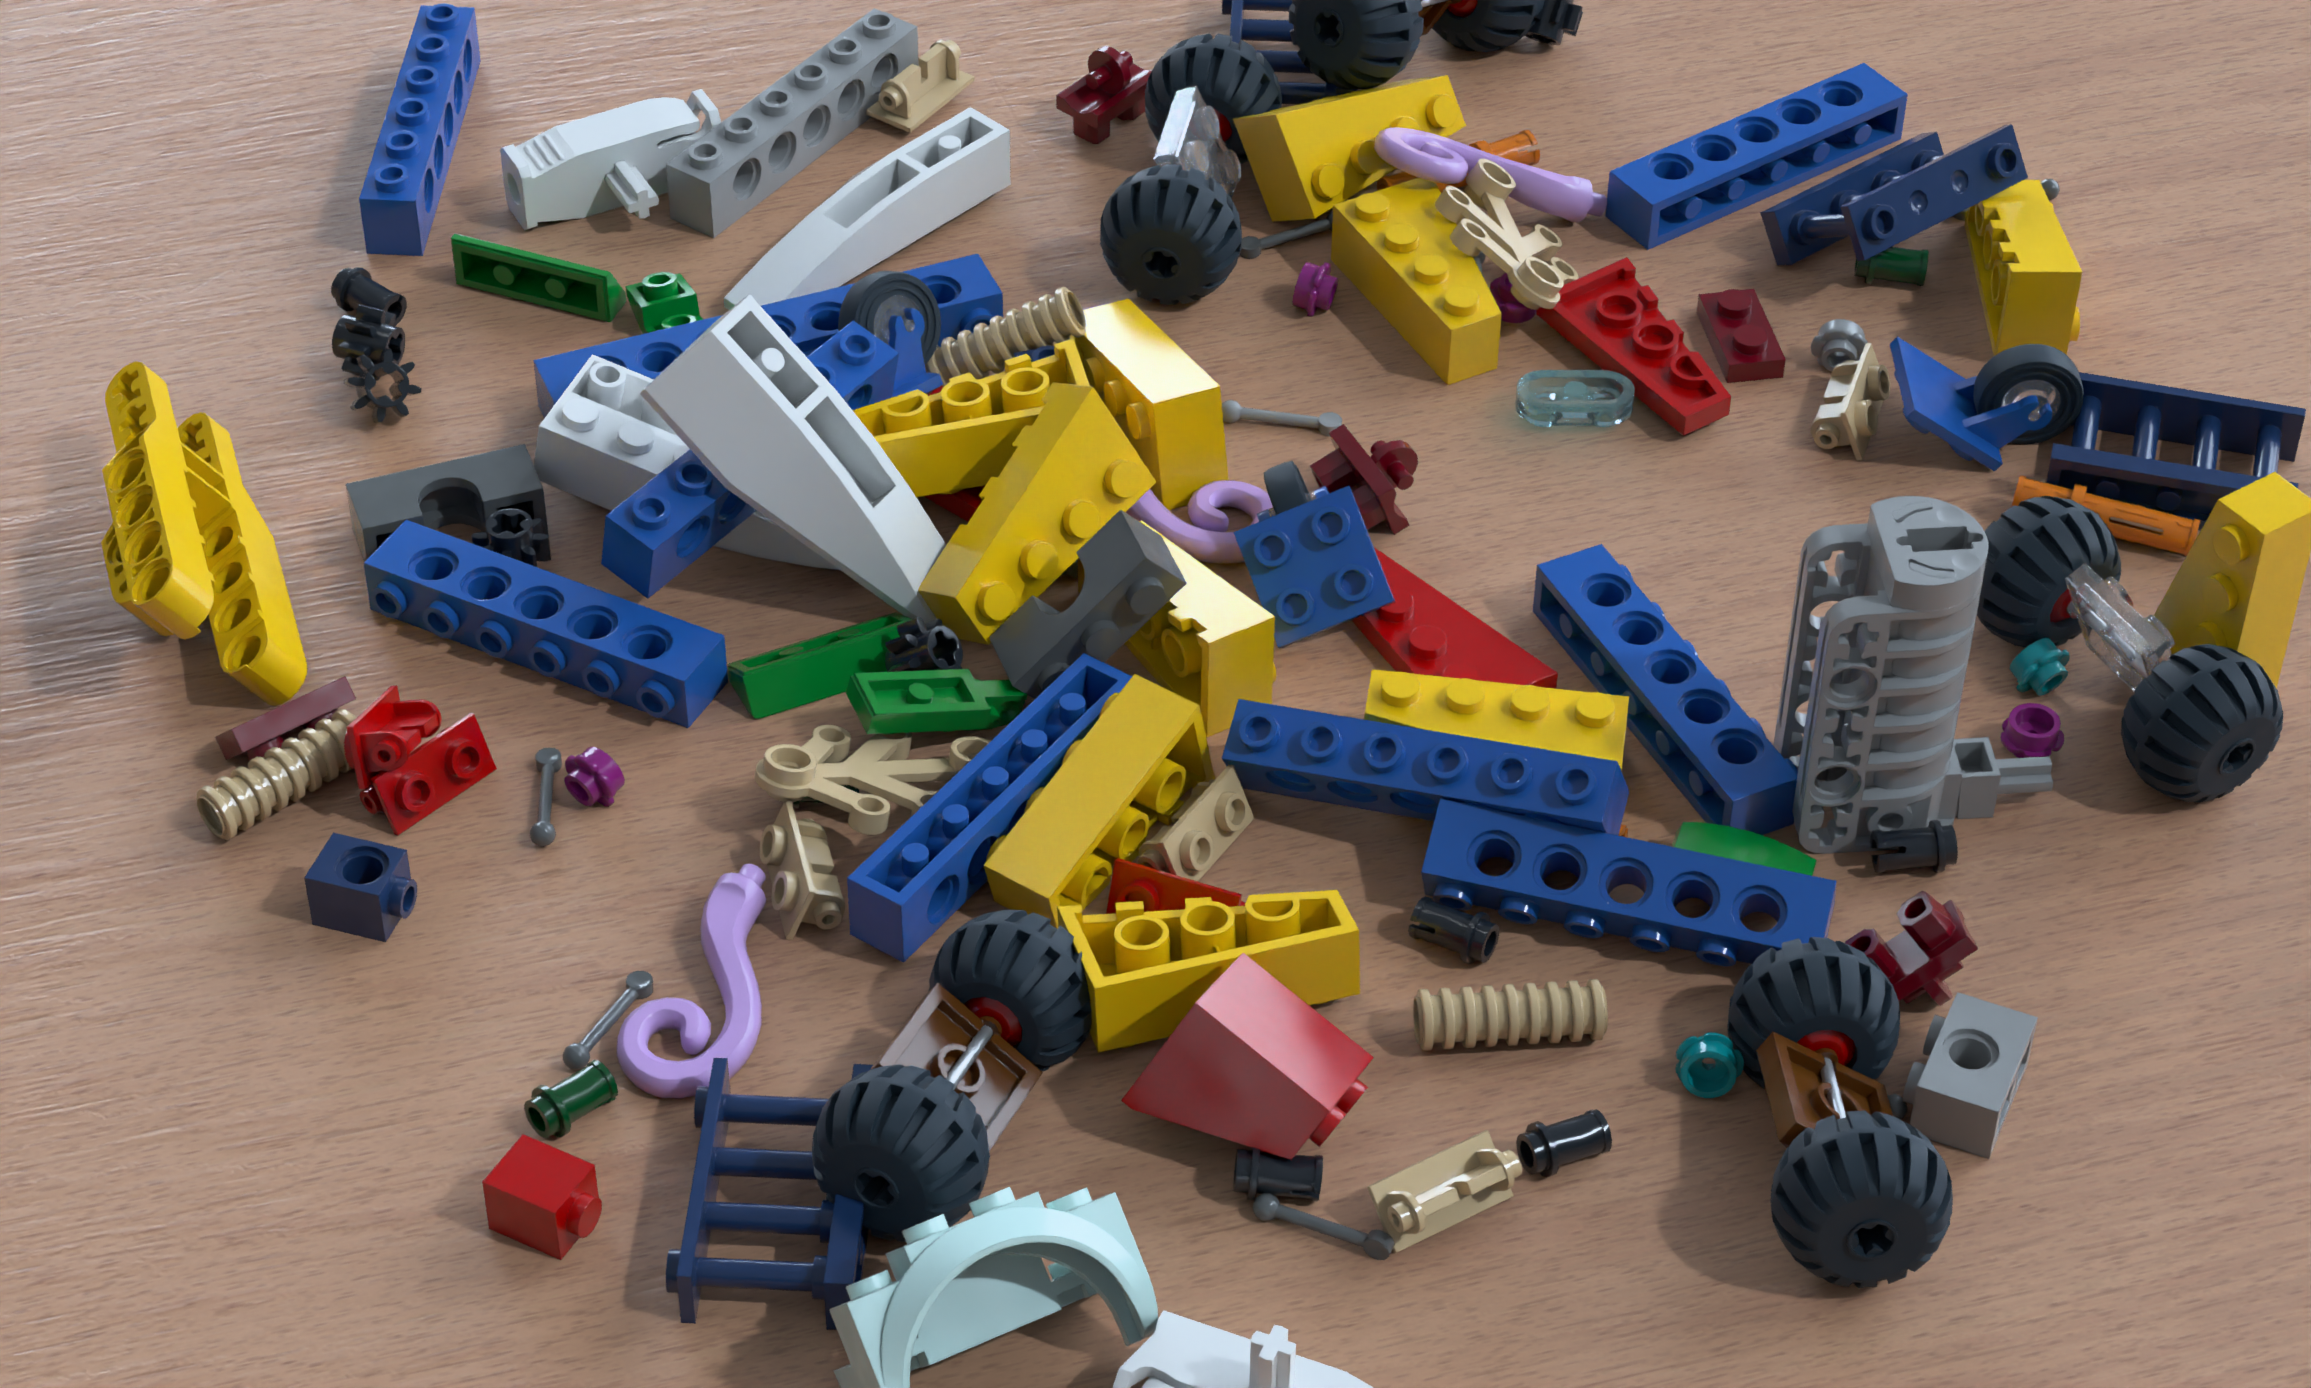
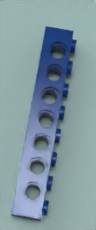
(960, 286)

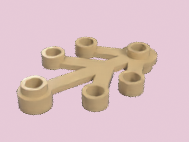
(1533, 280)
(875, 767)

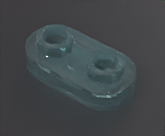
(1574, 398)

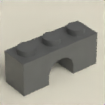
(445, 495)
(1123, 587)

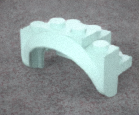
(989, 1279)

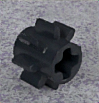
(1555, 20)
(367, 335)
(398, 390)
(515, 536)
(923, 647)

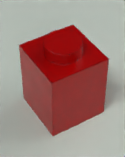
(542, 1197)

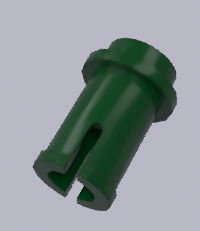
(1894, 265)
(555, 1108)

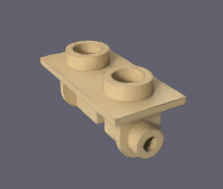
(922, 89)
(1852, 404)
(1201, 828)
(801, 872)
(1444, 1189)

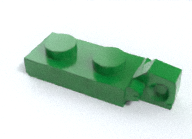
(932, 701)

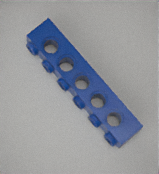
(420, 131)
(1755, 155)
(689, 509)
(547, 623)
(1674, 700)
(1413, 768)
(941, 850)
(1602, 861)

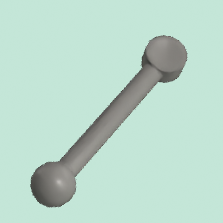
(1325, 423)

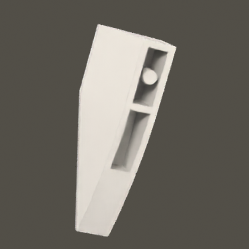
(885, 209)
(610, 442)
(798, 454)

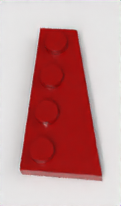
(1626, 333)
(1440, 638)

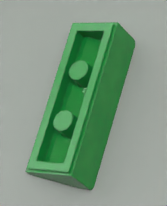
(536, 278)
(812, 666)

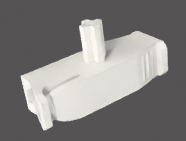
(602, 160)
(1202, 1356)

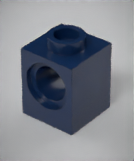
(360, 887)

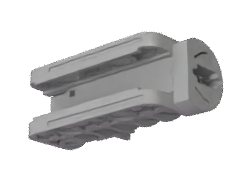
(1889, 679)

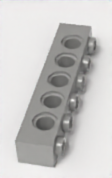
(788, 124)

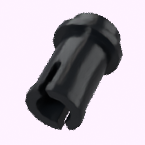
(356, 287)
(1918, 848)
(1455, 930)
(1550, 1146)
(1268, 1173)

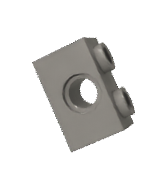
(1970, 1073)

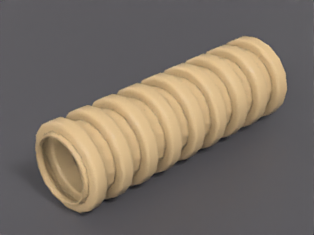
(1026, 330)
(279, 777)
(1510, 1014)

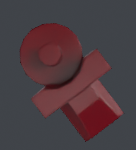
(1108, 91)
(1374, 476)
(1924, 952)

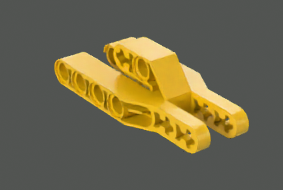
(193, 539)

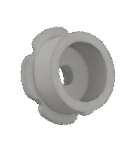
(1838, 342)

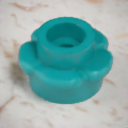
(2040, 667)
(1708, 1079)

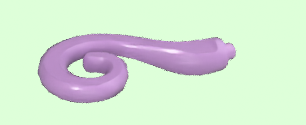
(1449, 161)
(1208, 537)
(724, 928)

